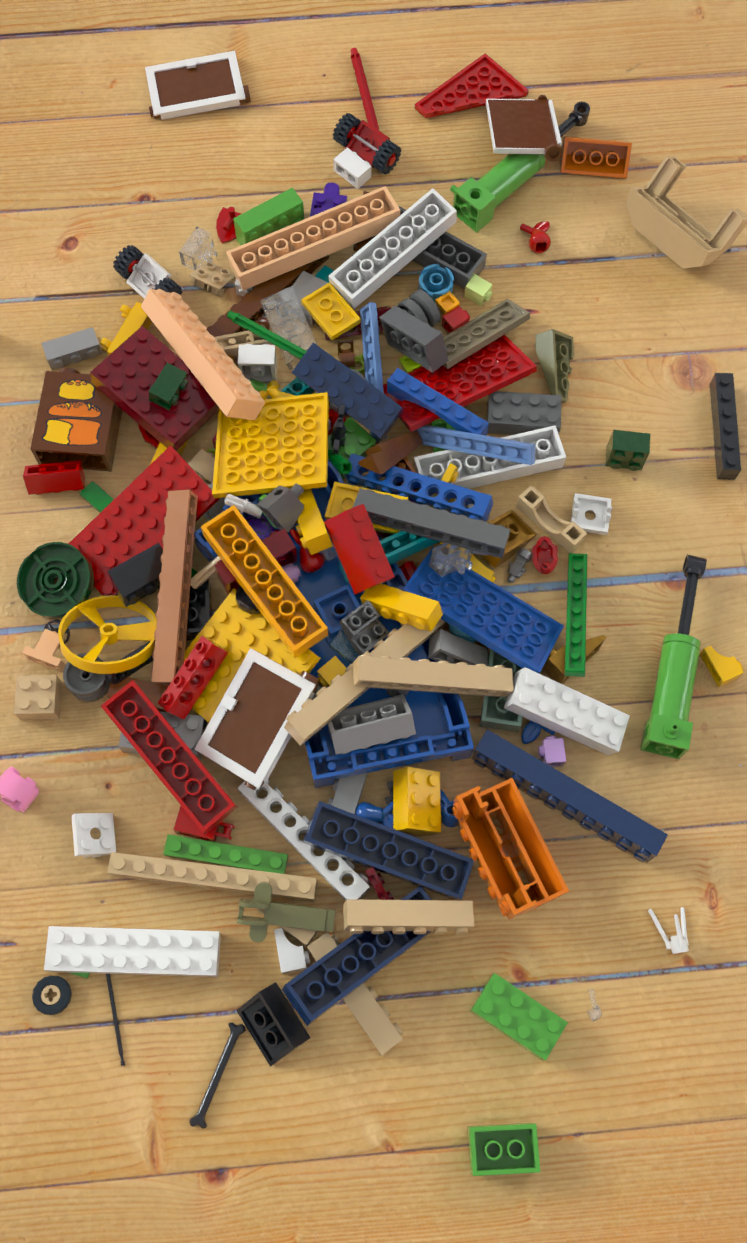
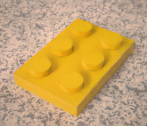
(330, 311)

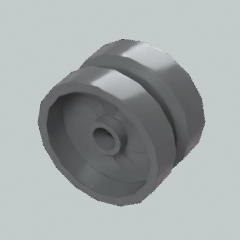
(422, 307)
(84, 684)

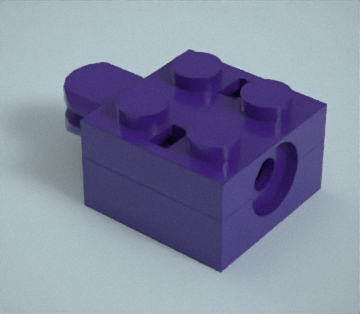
(327, 200)

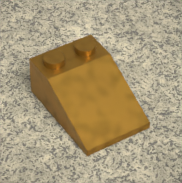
(519, 536)
(556, 660)

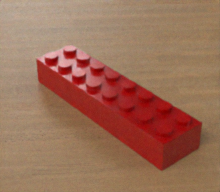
(169, 757)

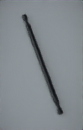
(115, 1019)

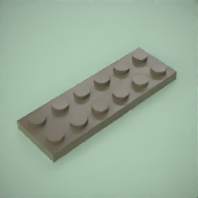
(483, 330)

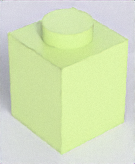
(478, 290)

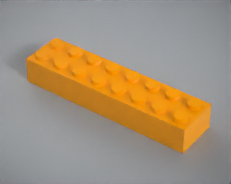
(264, 581)

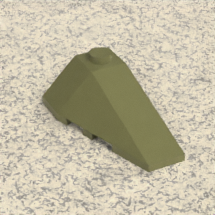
(554, 354)

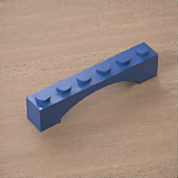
(409, 388)

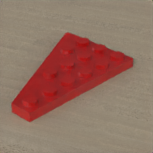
(471, 88)

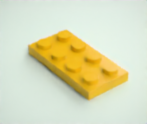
(343, 498)

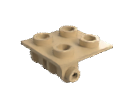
(211, 278)

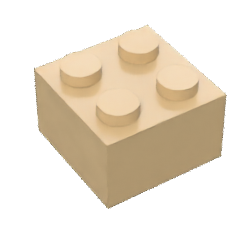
(38, 697)

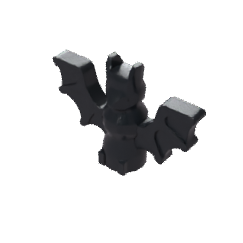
(339, 430)

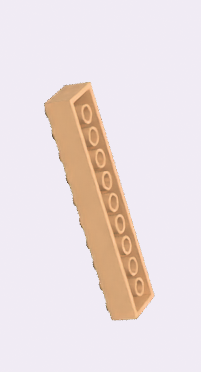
(313, 238)
(203, 355)

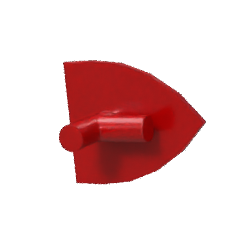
(225, 224)

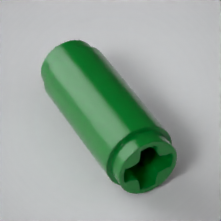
(339, 462)

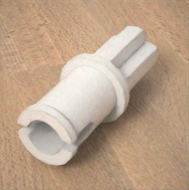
(243, 505)

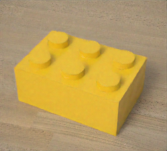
(416, 801)

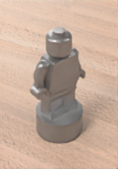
(516, 569)

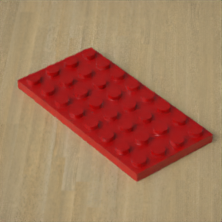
(468, 380)
(137, 516)

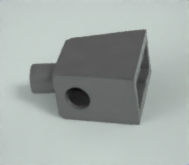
(283, 506)

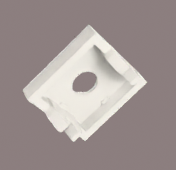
(601, 508)
(83, 842)

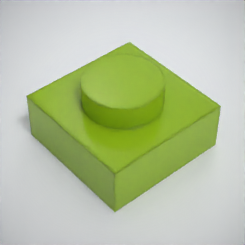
(408, 364)

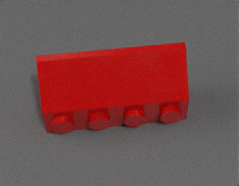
(359, 549)

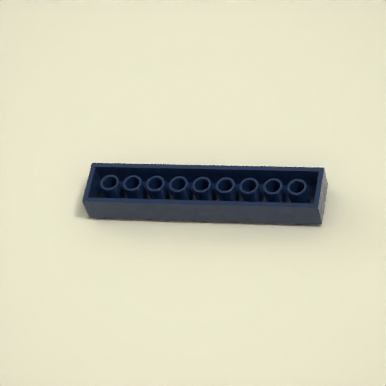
(569, 797)

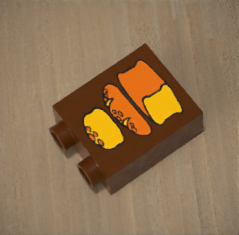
(75, 422)

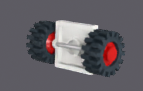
(143, 272)

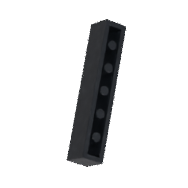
(725, 426)

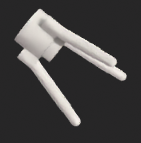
(679, 942)

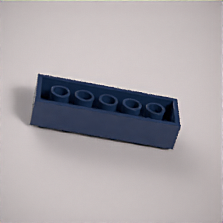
(345, 387)

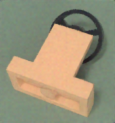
(47, 647)

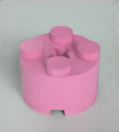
(17, 791)

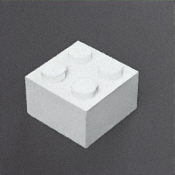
(258, 362)

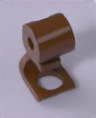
(346, 357)

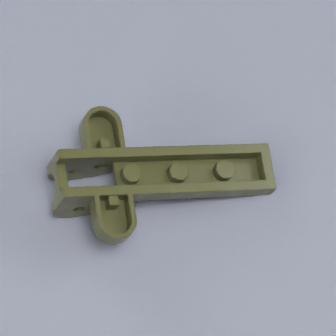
(282, 914)

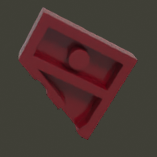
(377, 882)

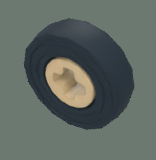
(59, 1002)

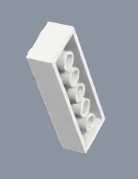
(567, 711)

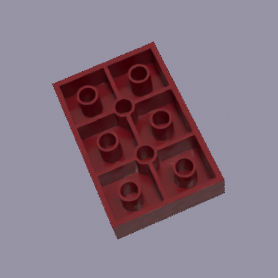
(129, 376)

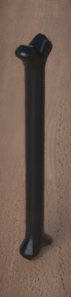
(199, 1118)

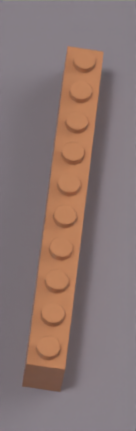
(174, 586)

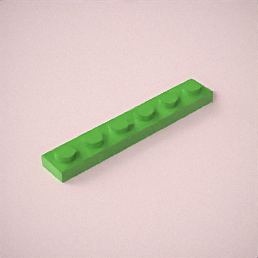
(225, 854)

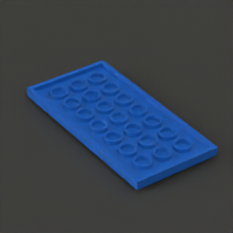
(489, 614)

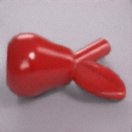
(539, 240)
(308, 562)

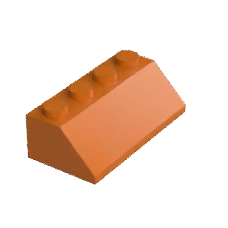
(595, 157)

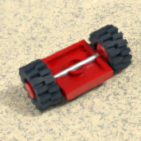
(367, 143)

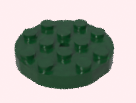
(40, 570)

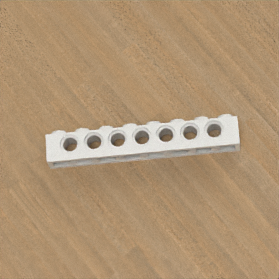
(291, 834)

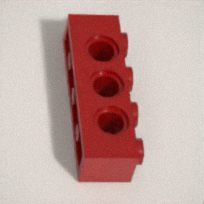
(192, 677)

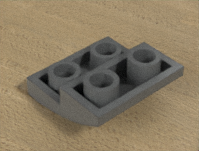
(363, 628)

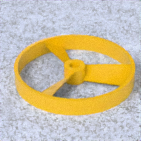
(109, 635)

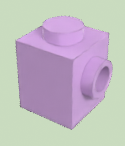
(552, 751)

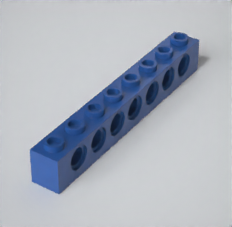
(411, 480)

